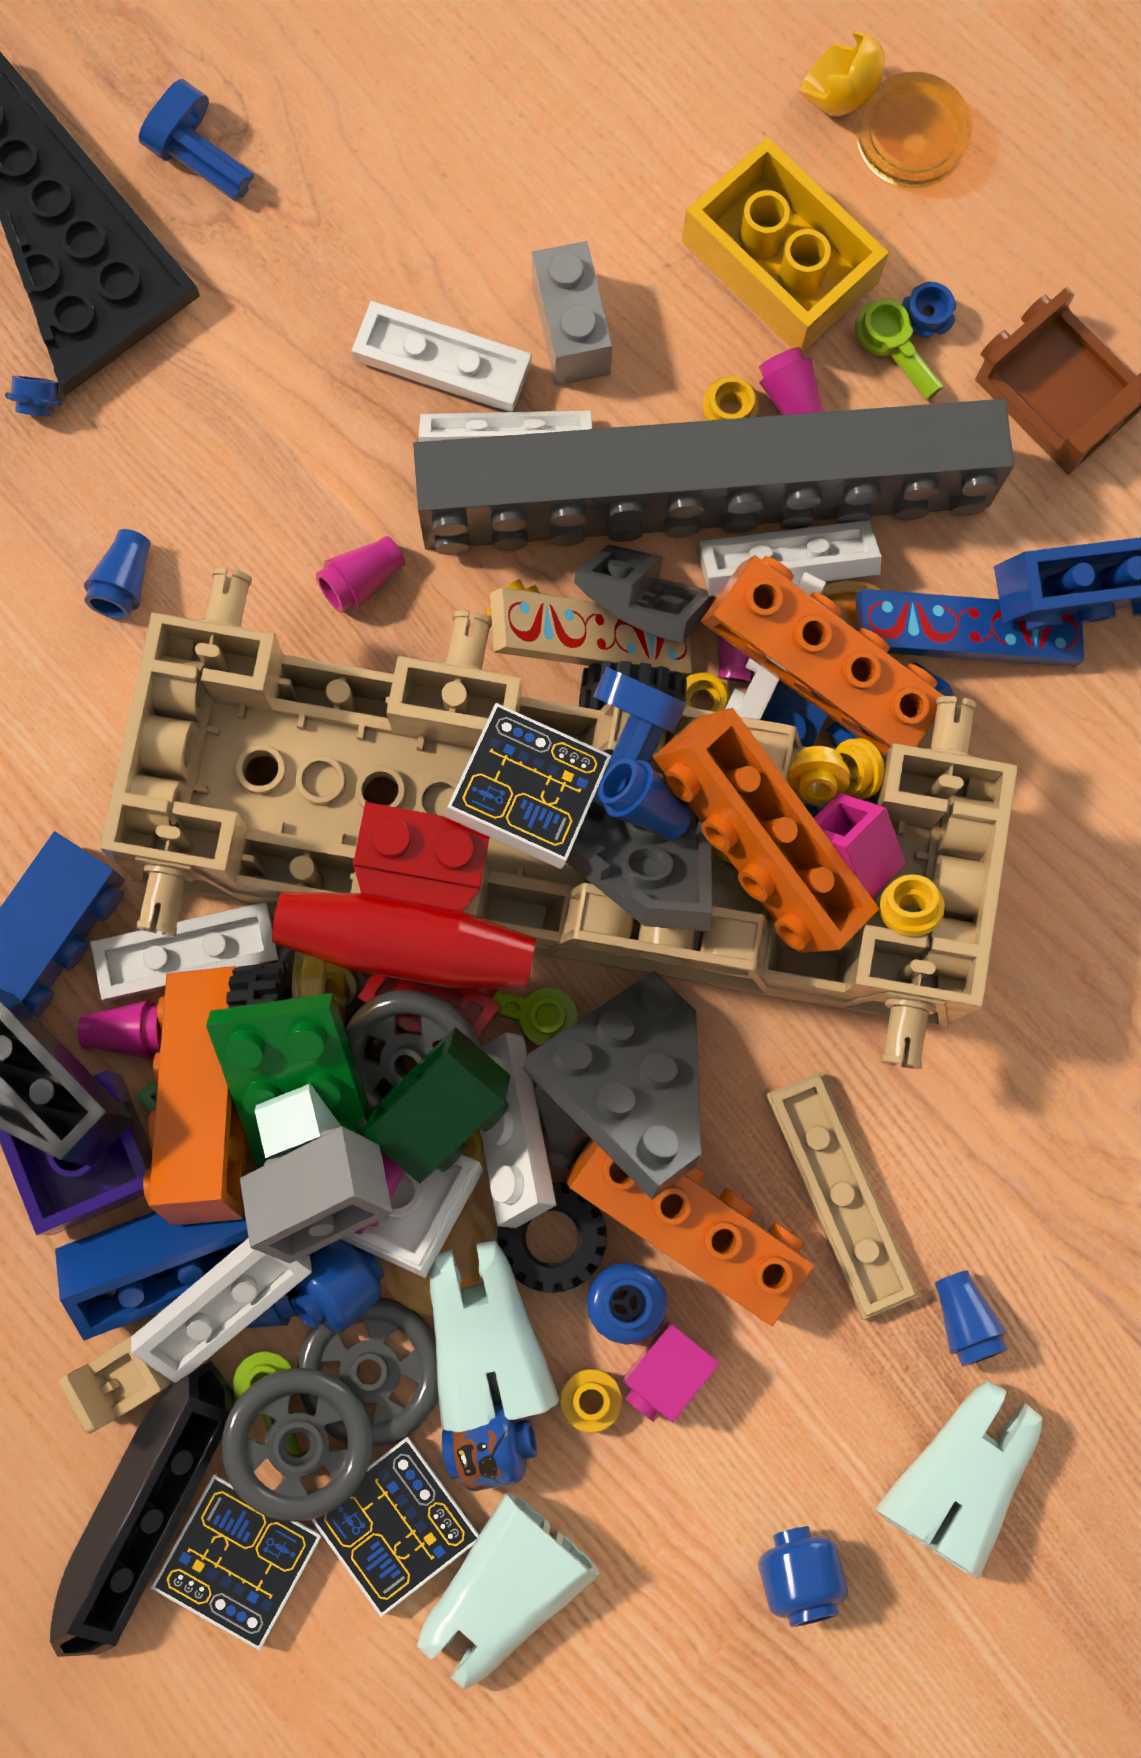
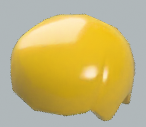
(845, 76)

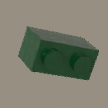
(439, 1107)

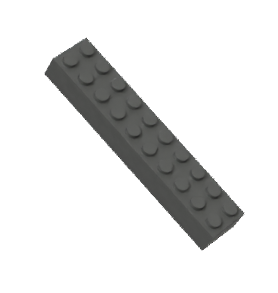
(711, 475)

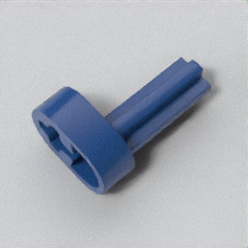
(171, 133)
(649, 716)

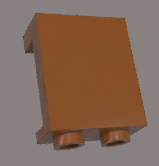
(1060, 382)

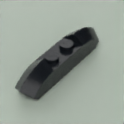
(139, 1513)

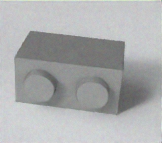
(571, 313)
(315, 1195)

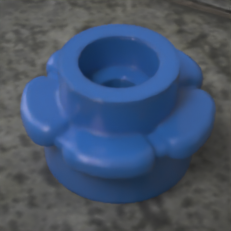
(933, 296)
(34, 395)

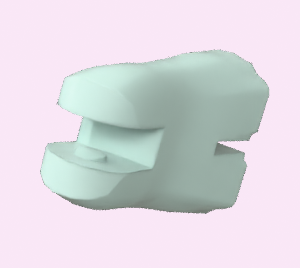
(485, 1345)
(964, 1481)
(505, 1589)

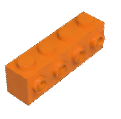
(823, 656)
(765, 832)
(195, 1124)
(701, 1232)

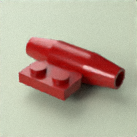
(410, 915)

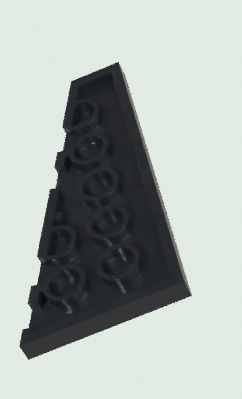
(77, 244)

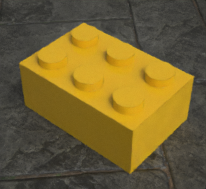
(783, 245)

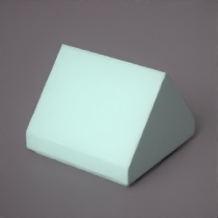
(292, 1120)

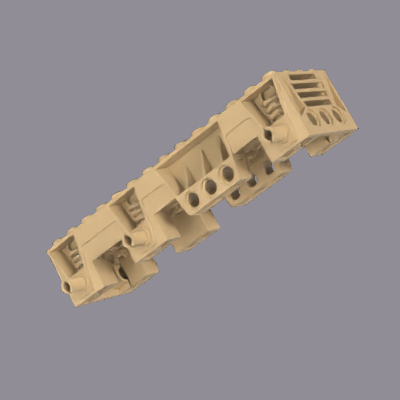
(227, 694)

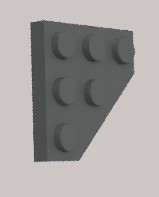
(644, 873)
(631, 1081)

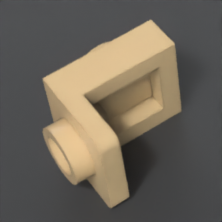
(111, 1386)

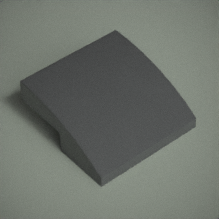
(630, 589)

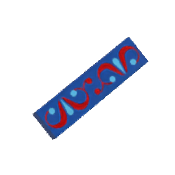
(964, 629)

